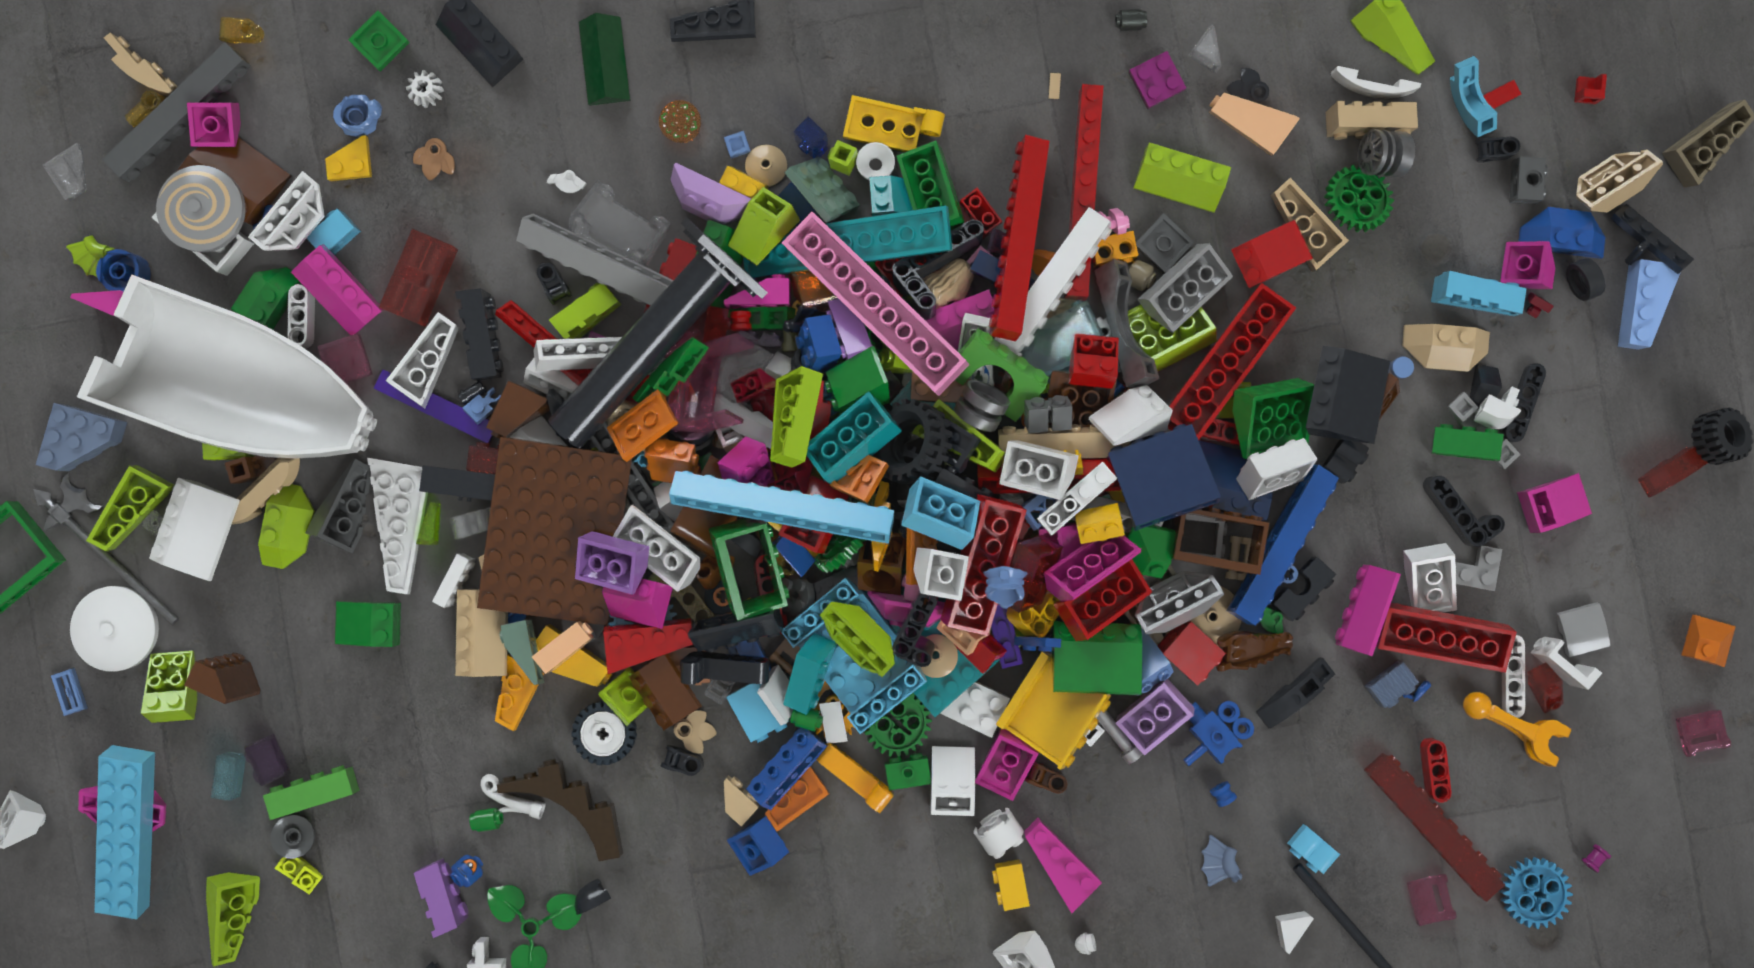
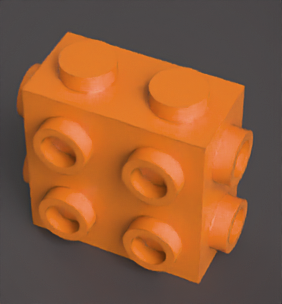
(670, 456)

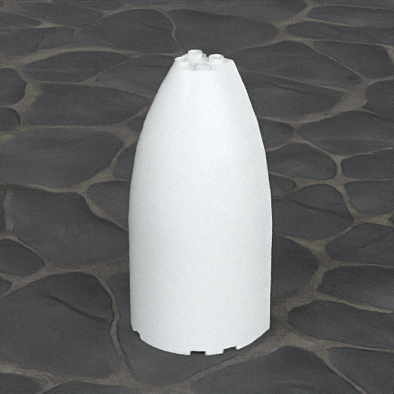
(224, 380)

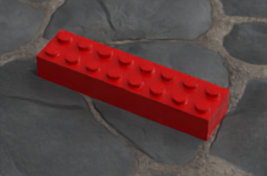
(1230, 360)

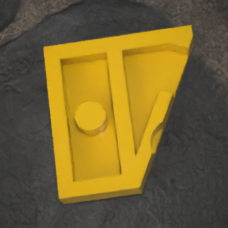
(350, 161)

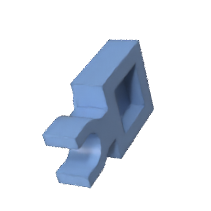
(480, 408)

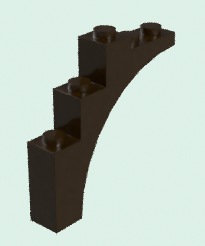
(576, 798)

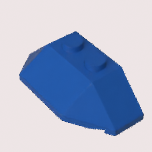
(1567, 231)

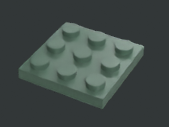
(822, 188)

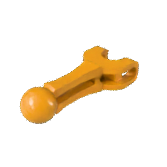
(1534, 735)

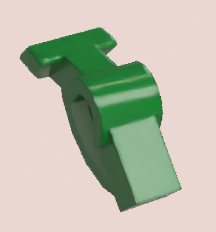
(1272, 621)

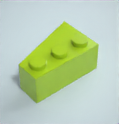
(585, 312)

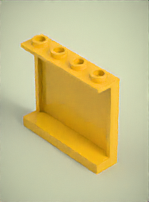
(1051, 720)

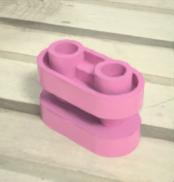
(1119, 222)

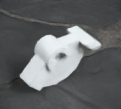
(567, 181)

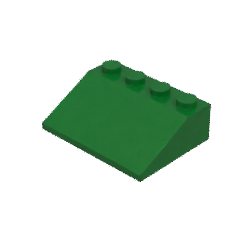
(1271, 414)
(1101, 665)

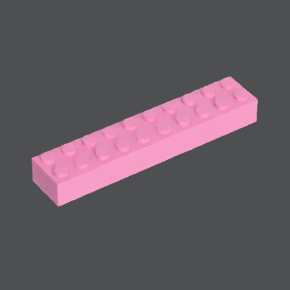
(875, 303)

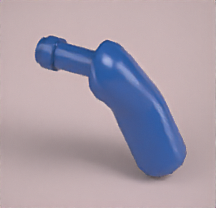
(1419, 692)

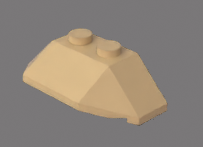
(1616, 180)
(1446, 346)

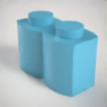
(1313, 848)

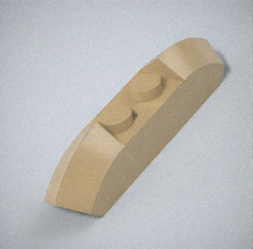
(278, 474)

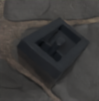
(1485, 382)

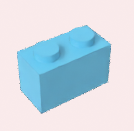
(334, 231)

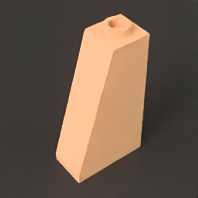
(1254, 121)

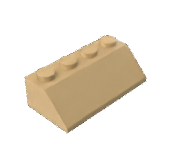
(478, 638)

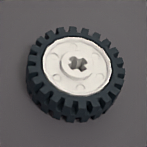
(590, 741)

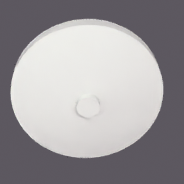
(114, 628)

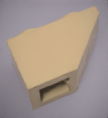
(738, 802)

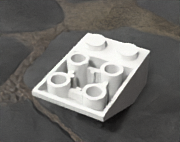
(953, 781)

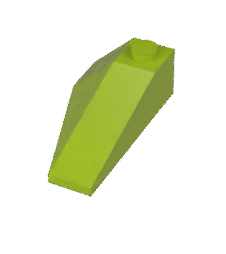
(1393, 30)
(229, 910)

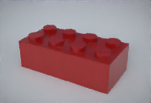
(1103, 602)

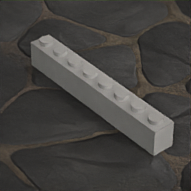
(591, 259)

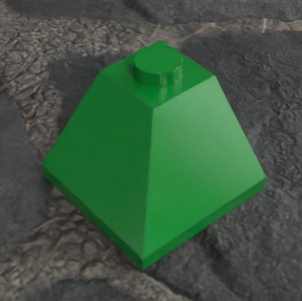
(1156, 549)

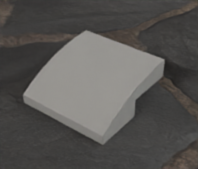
(1583, 629)

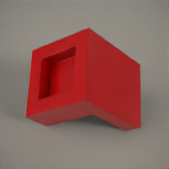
(1590, 89)

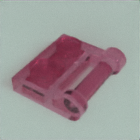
(1699, 726)
(1425, 903)

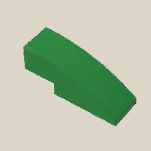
(767, 318)

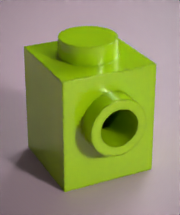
(842, 157)

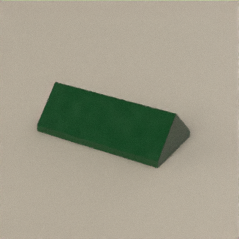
(604, 59)

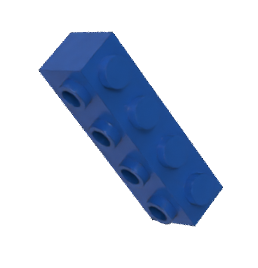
(786, 768)

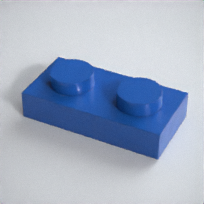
(1044, 644)

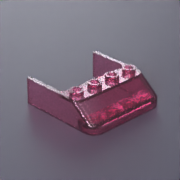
(695, 398)

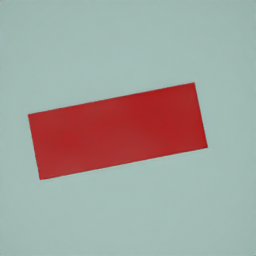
(1502, 94)

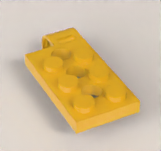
(924, 121)

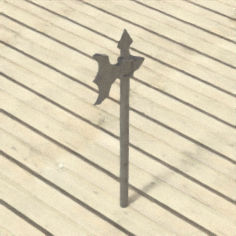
(60, 515)

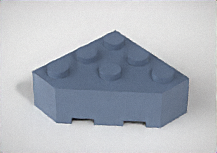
(77, 437)

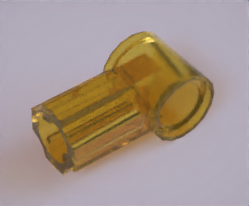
(144, 107)

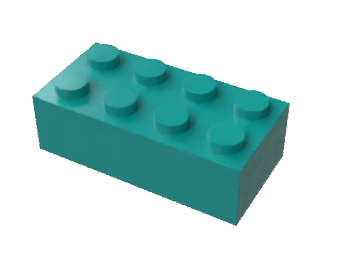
(851, 437)

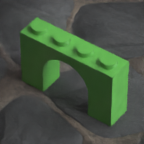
(1028, 380)

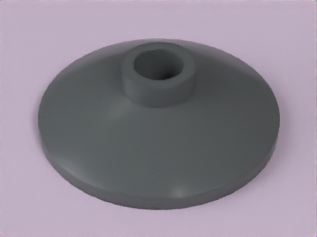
(282, 839)

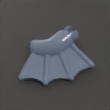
(1219, 862)

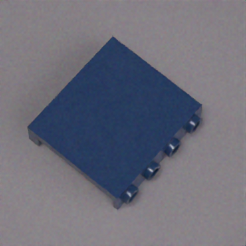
(1164, 476)

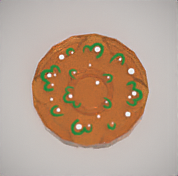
(680, 121)

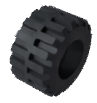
(1722, 436)

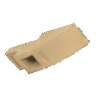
(139, 69)

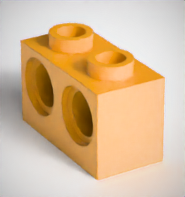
(1112, 245)

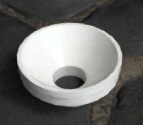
(875, 151)

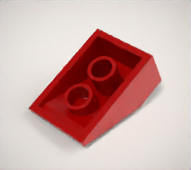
(1272, 254)

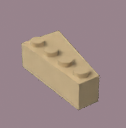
(1357, 119)

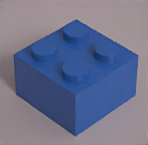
(818, 344)

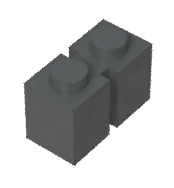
(1041, 412)

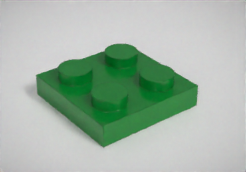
(379, 41)

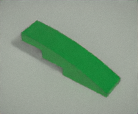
(674, 368)

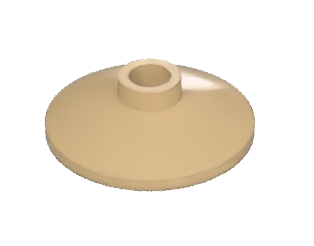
(774, 172)
(947, 660)

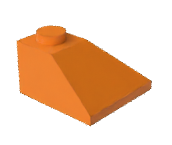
(1708, 640)

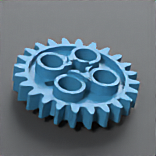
(1554, 897)

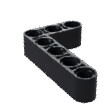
(931, 263)

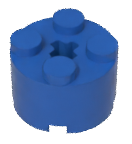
(118, 266)

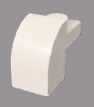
(1496, 412)
(481, 953)

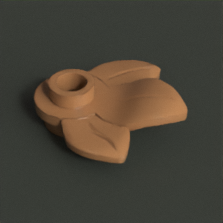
(433, 162)

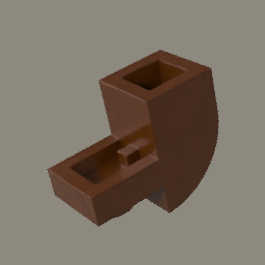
(247, 468)

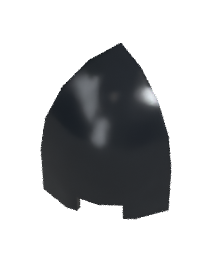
(590, 897)

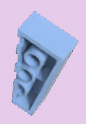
(1645, 302)

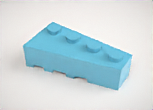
(1478, 293)

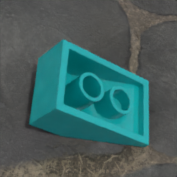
(888, 195)

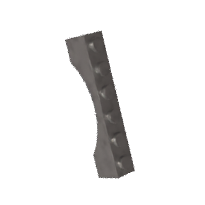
(1114, 286)

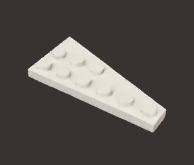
(399, 519)

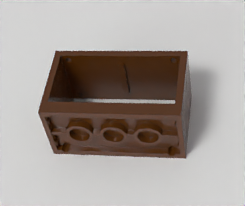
(1256, 549)

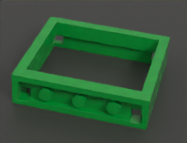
(43, 568)

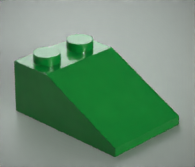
(368, 623)

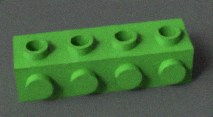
(310, 793)

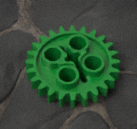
(1358, 199)
(837, 552)
(884, 735)

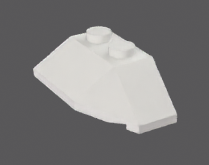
(291, 217)

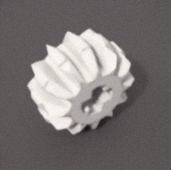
(417, 89)

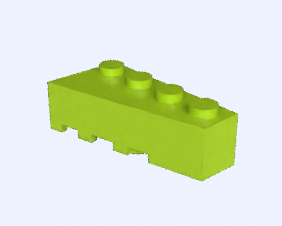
(794, 415)
(129, 505)

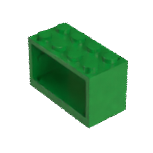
(759, 604)

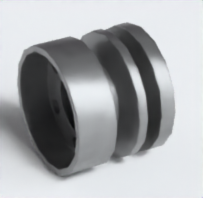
(1386, 153)

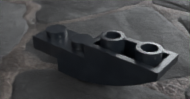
(1297, 694)

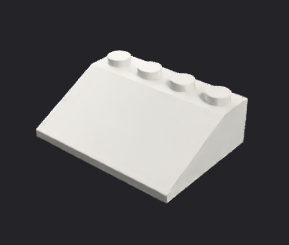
(194, 529)

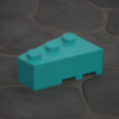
(809, 673)

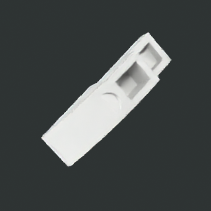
(1076, 498)

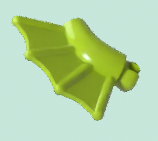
(88, 253)

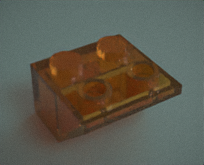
(810, 289)

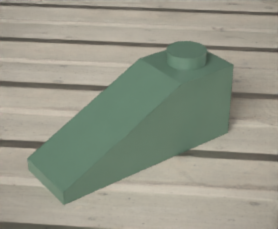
(521, 644)

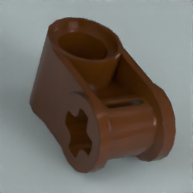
(1045, 778)

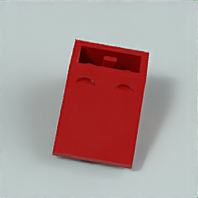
(812, 539)

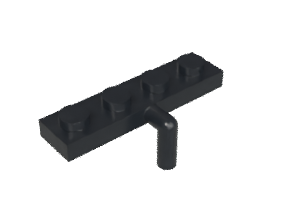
(1650, 239)

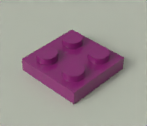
(1157, 80)

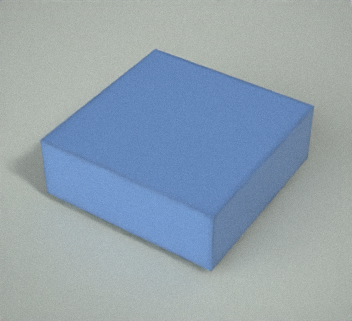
(737, 144)

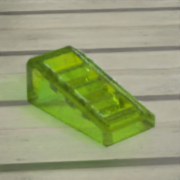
(430, 528)

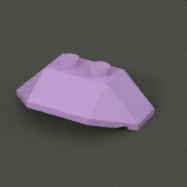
(706, 197)

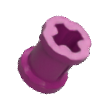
(1596, 858)

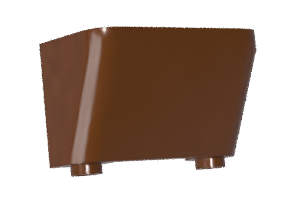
(693, 524)

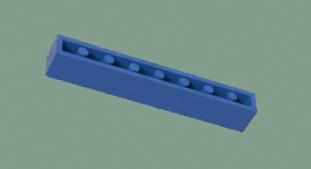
(1283, 544)

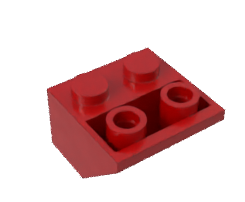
(1094, 361)

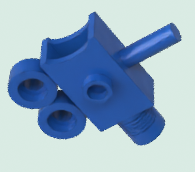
(1214, 734)

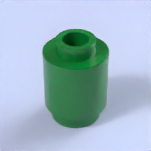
(810, 721)
(486, 819)

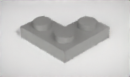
(1484, 572)

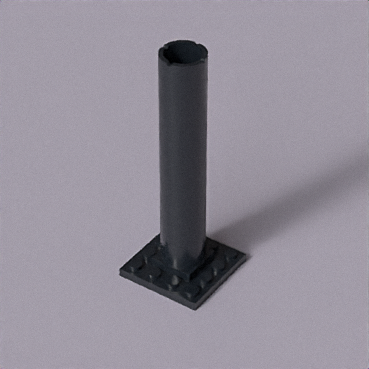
(651, 338)

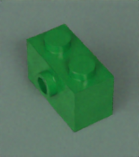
(907, 772)

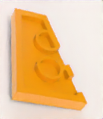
(515, 695)

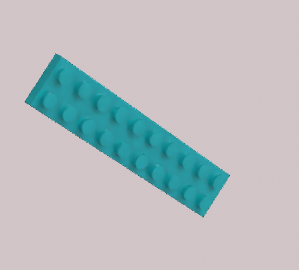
(872, 240)

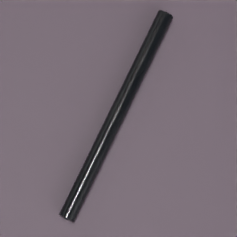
(1340, 916)

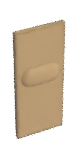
(1054, 87)

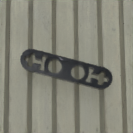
(1527, 404)

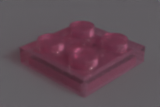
(346, 358)

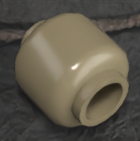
(1141, 275)

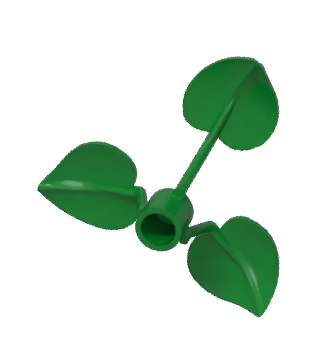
(505, 904)

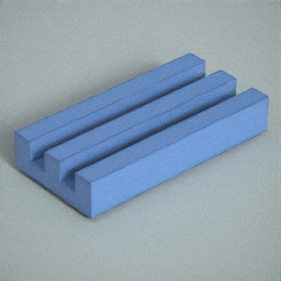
(73, 691)

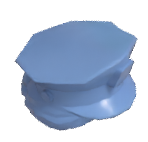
(357, 115)
(1005, 585)

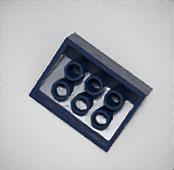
(1225, 467)

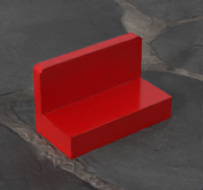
(985, 653)

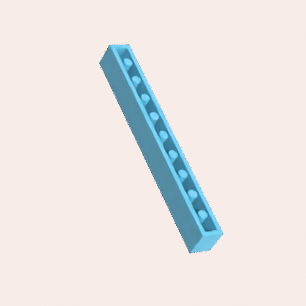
(782, 506)

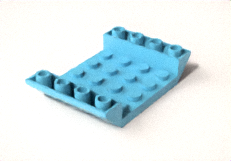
(860, 691)

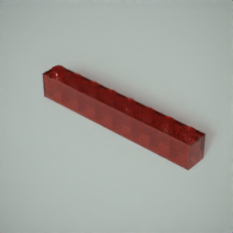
(1434, 827)

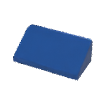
(794, 554)

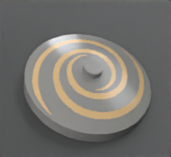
(200, 208)

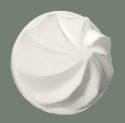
(1085, 943)

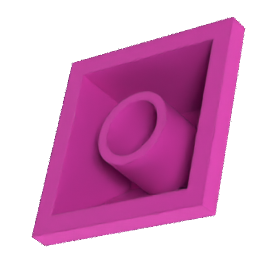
(214, 124)
(1529, 265)

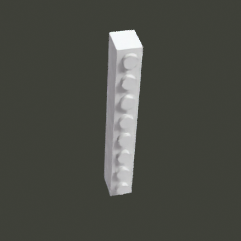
(1058, 275)

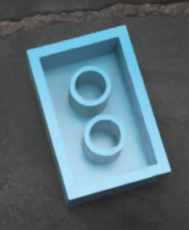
(941, 513)

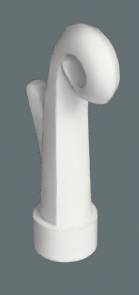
(513, 804)

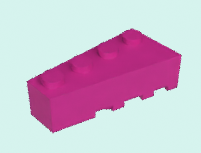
(1066, 870)

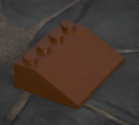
(252, 171)
(1084, 399)

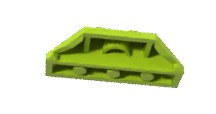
(284, 527)
(859, 637)

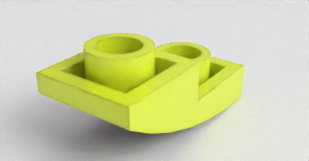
(301, 873)

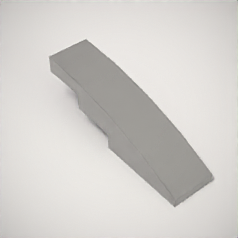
(754, 425)

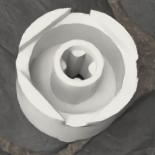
(999, 832)

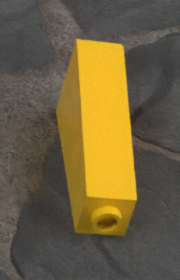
(581, 666)

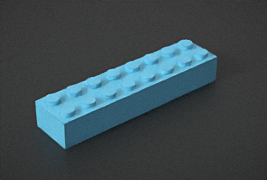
(124, 831)

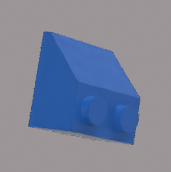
(758, 846)

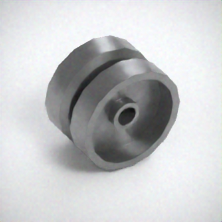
(982, 405)

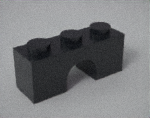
(1316, 576)

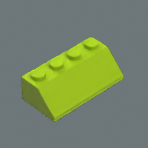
(1181, 177)

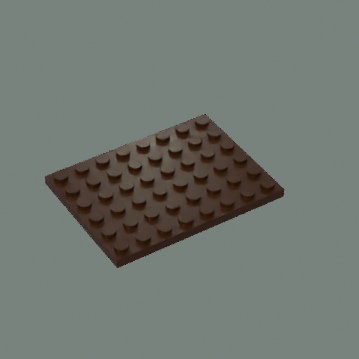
(538, 511)

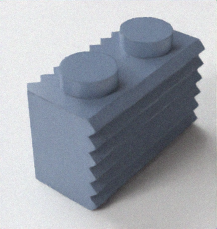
(1392, 684)

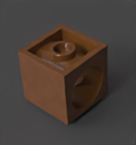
(891, 571)

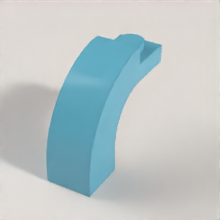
(1469, 99)

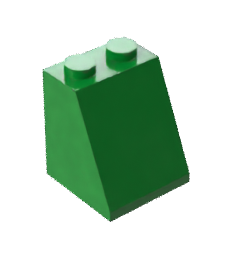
(855, 378)

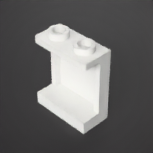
(1579, 676)

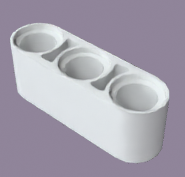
(297, 306)

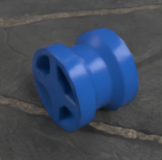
(1223, 794)

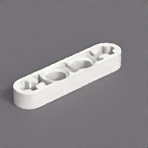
(1518, 676)

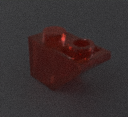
(1546, 687)

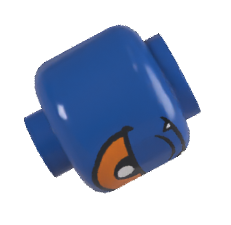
(466, 871)

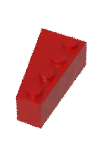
(639, 642)

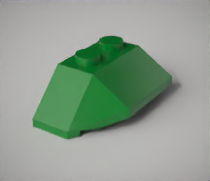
(266, 296)

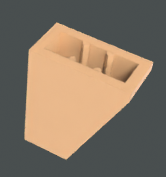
(563, 647)

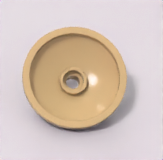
(1224, 620)

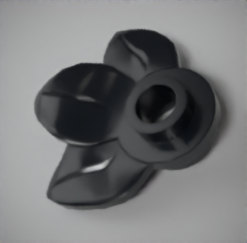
(1246, 86)

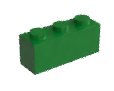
(1467, 443)

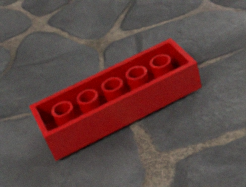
(992, 547)
(1447, 637)

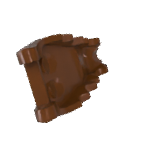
(1249, 648)

